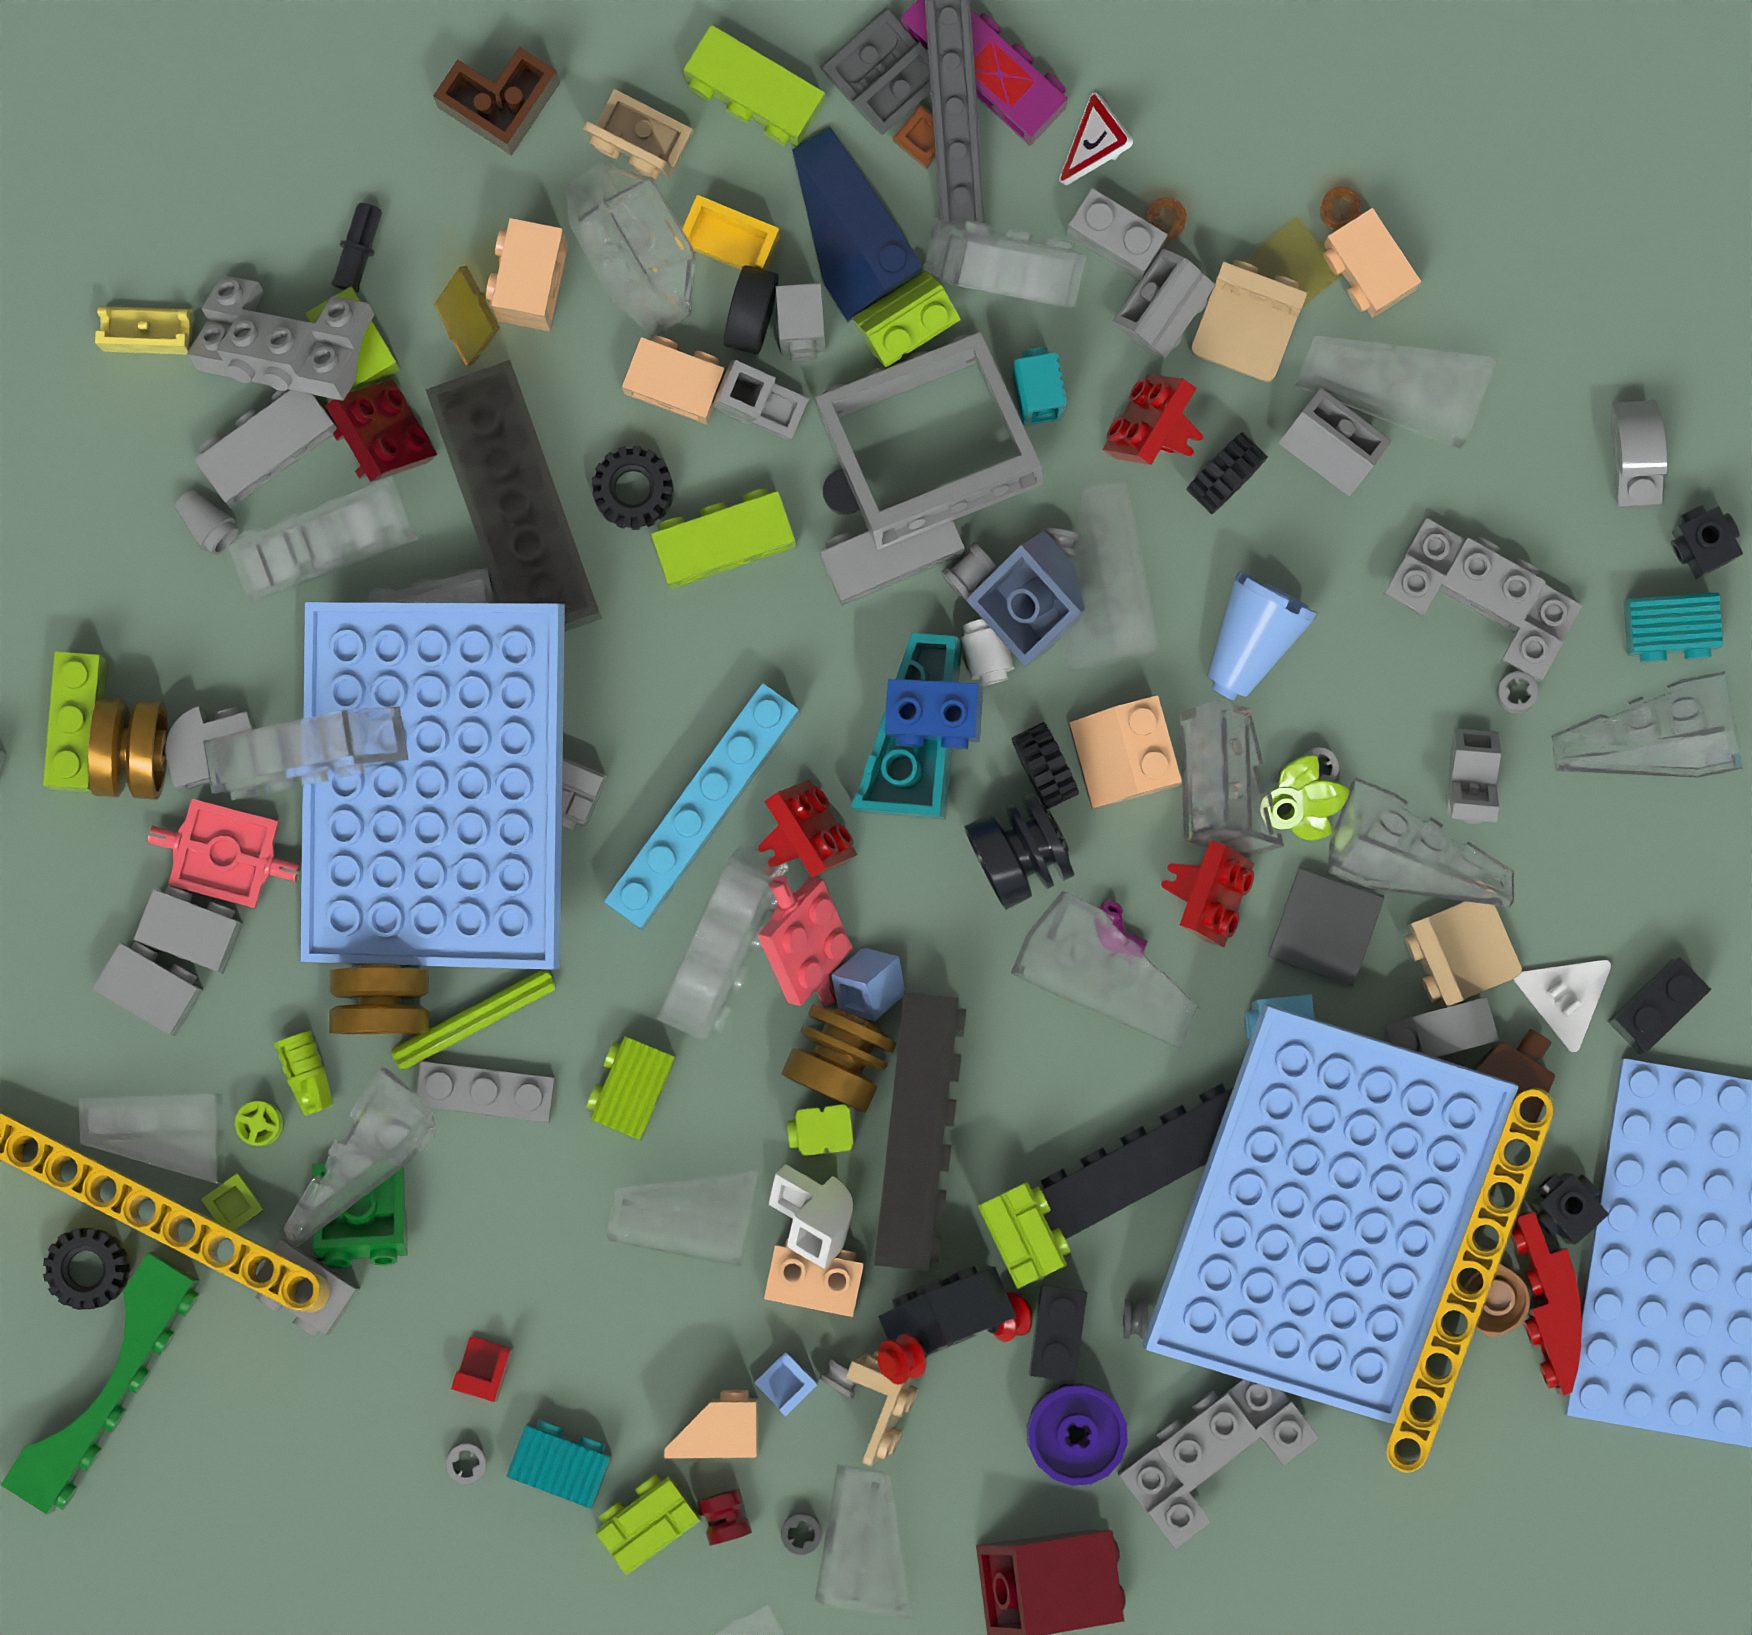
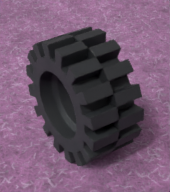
(626, 461)
(1227, 473)
(1045, 765)
(59, 1262)

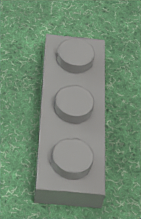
(486, 1091)

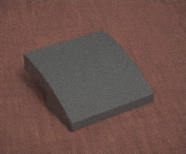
(881, 71)
(1326, 926)

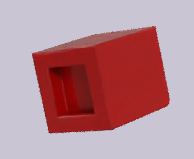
(482, 1369)

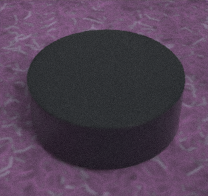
(839, 495)

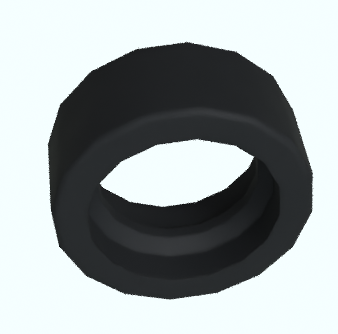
(751, 309)

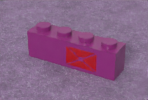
(1003, 76)

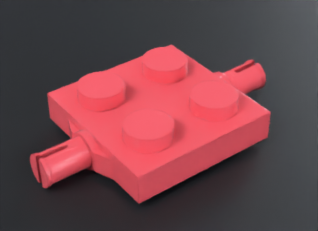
(223, 853)
(804, 940)

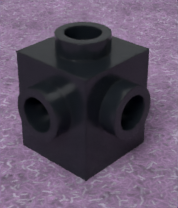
(1705, 556)
(1583, 1210)

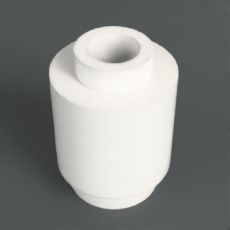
(985, 653)

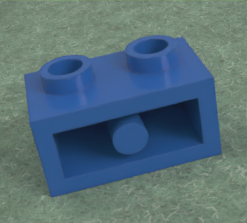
(933, 712)

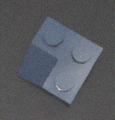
(1031, 598)

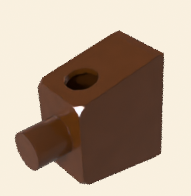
(1522, 1068)

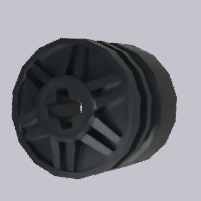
(1019, 850)

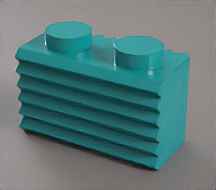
(1039, 387)
(1673, 626)
(560, 1464)

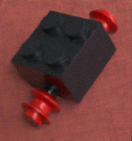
(946, 1315)

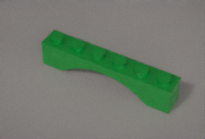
(152, 1303)

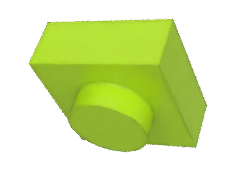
(233, 1203)

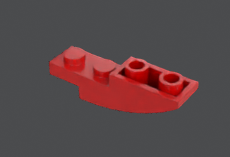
(1558, 1320)

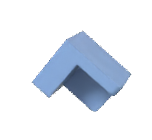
(868, 983)
(786, 1383)

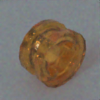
(1176, 207)
(1326, 207)

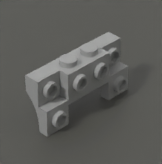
(278, 349)
(1491, 586)
(1206, 1443)

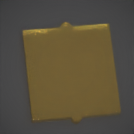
(1295, 256)
(466, 315)

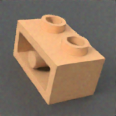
(1370, 264)
(674, 378)
(807, 1285)

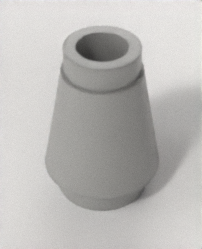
(207, 523)

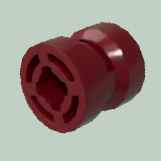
(723, 1506)

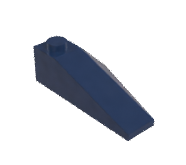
(853, 233)

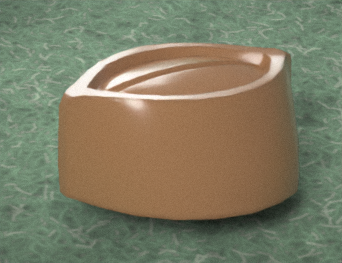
(1506, 1302)

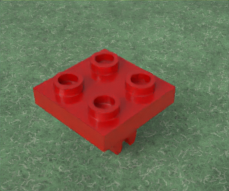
(1153, 421)
(806, 830)
(1212, 892)

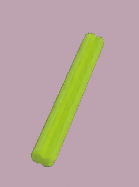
(473, 1019)

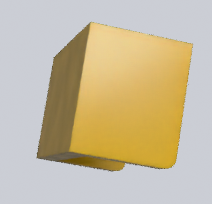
(730, 235)

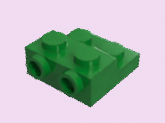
(368, 1229)

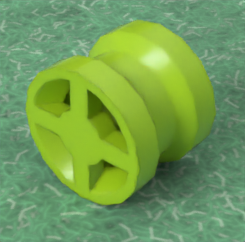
(251, 1121)

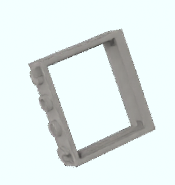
(954, 498)

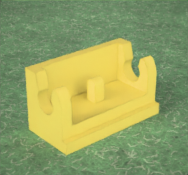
(144, 330)

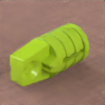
(305, 1072)

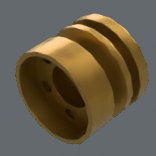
(839, 1057)

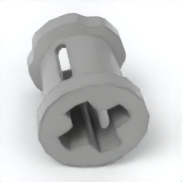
(969, 572)

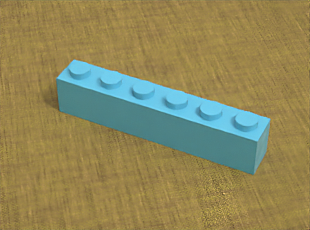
(702, 807)

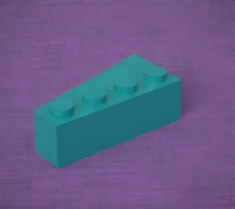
(912, 778)

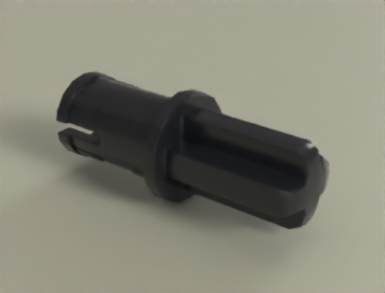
(357, 247)

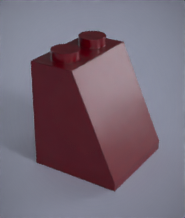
(1051, 1583)

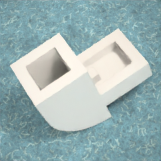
(818, 1214)

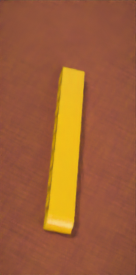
(167, 1217)
(1455, 1296)

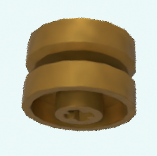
(128, 748)
(379, 1000)

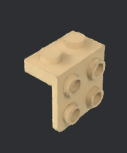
(641, 133)
(1248, 321)
(1462, 952)
(899, 1400)

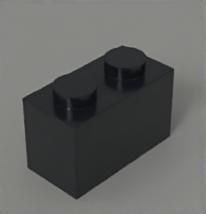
(1659, 1005)
(1057, 1333)

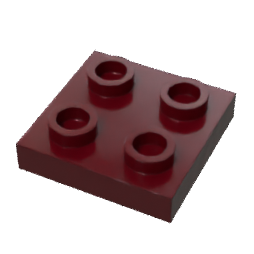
(381, 431)

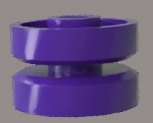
(1083, 1460)

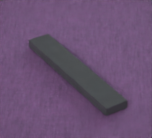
(954, 110)

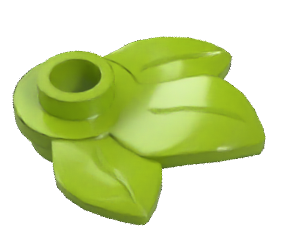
(1310, 799)

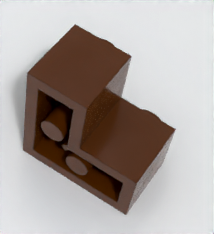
(501, 109)

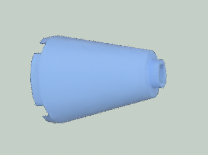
(1255, 635)

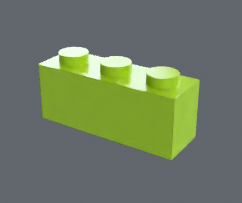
(753, 87)
(723, 538)
(75, 688)

